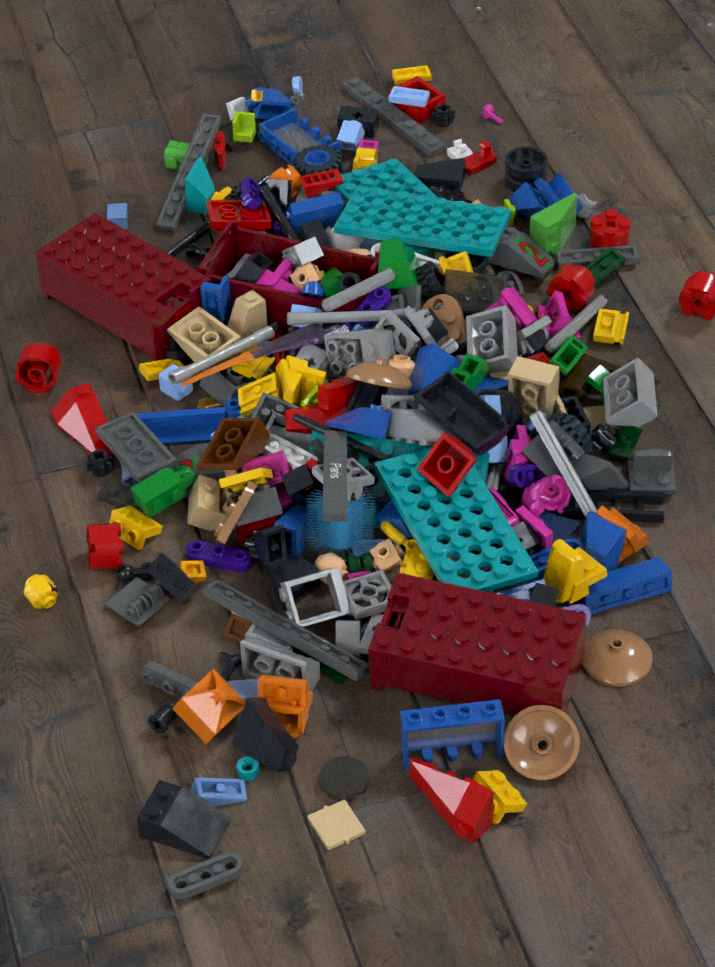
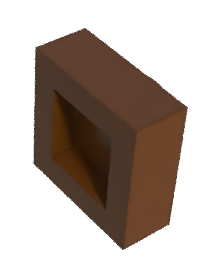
(237, 627)

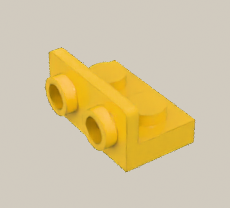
(135, 526)

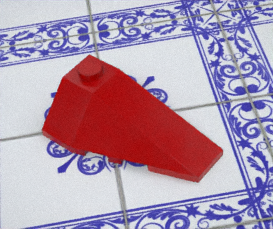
(314, 413)
(79, 415)
(460, 802)

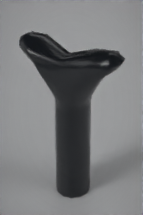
(231, 662)

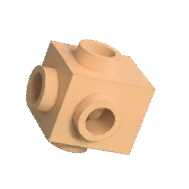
(304, 274)
(387, 557)

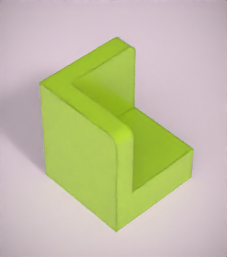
(244, 127)

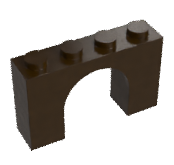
(575, 381)

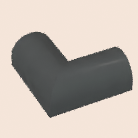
(271, 410)

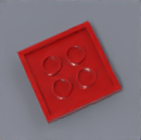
(222, 211)

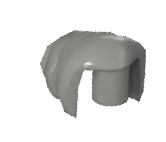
(588, 206)

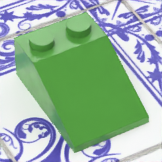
(554, 224)

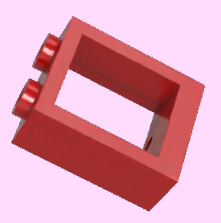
(417, 113)

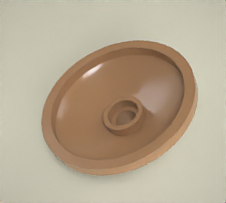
(379, 374)
(616, 658)
(540, 725)

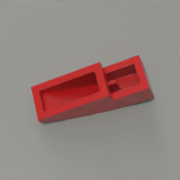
(337, 393)

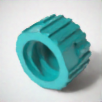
(247, 762)

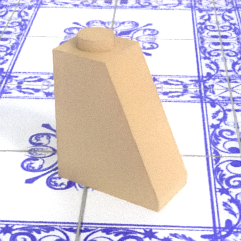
(248, 314)

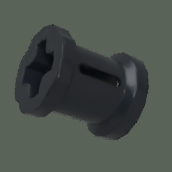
(163, 716)

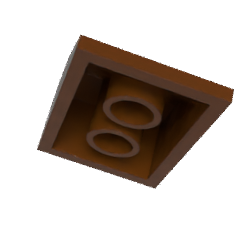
(234, 444)

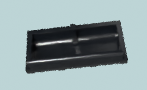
(463, 413)

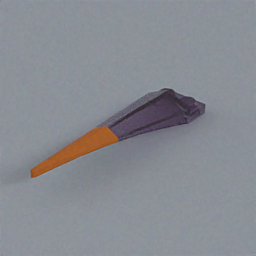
(308, 335)

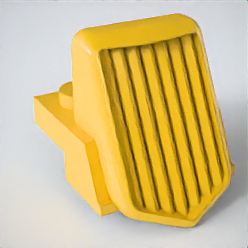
(297, 379)
(571, 572)

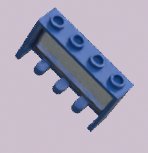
(289, 136)
(452, 728)

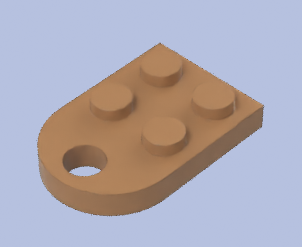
(451, 317)
(233, 513)

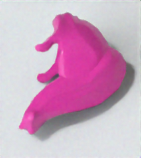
(539, 498)

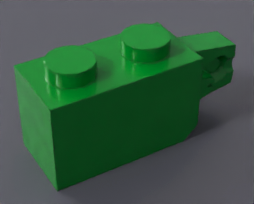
(162, 489)

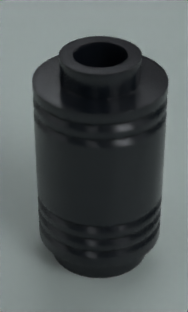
(344, 279)

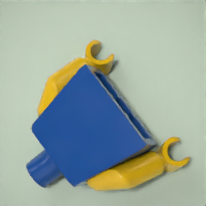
(394, 525)

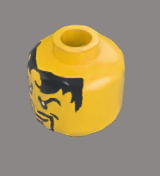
(40, 591)

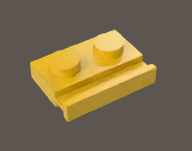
(610, 326)
(254, 368)
(250, 394)
(239, 481)

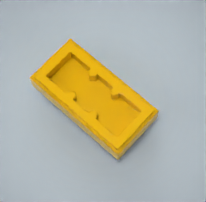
(402, 75)
(152, 369)

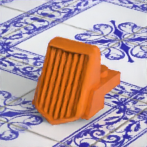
(634, 538)
(288, 700)

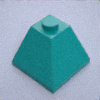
(198, 188)

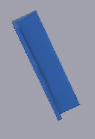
(184, 425)
(629, 585)

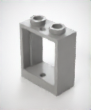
(337, 592)

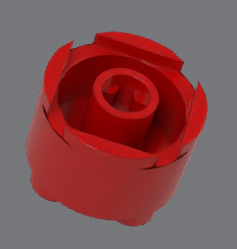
(609, 230)
(575, 284)
(698, 295)
(38, 367)
(104, 546)

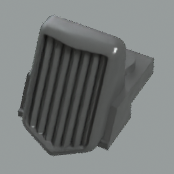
(651, 471)

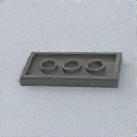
(136, 446)

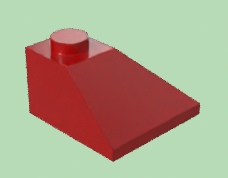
(447, 463)

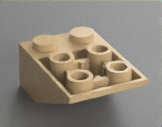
(209, 503)

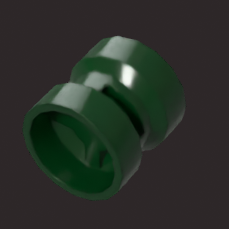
(354, 563)

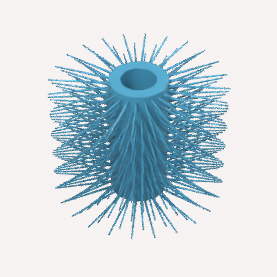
(342, 533)

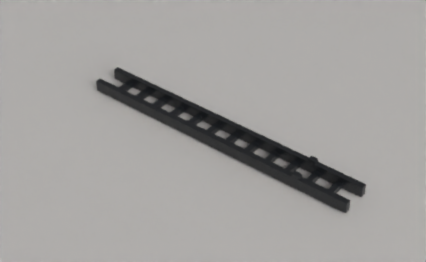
(596, 496)

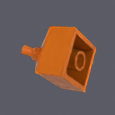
(209, 706)

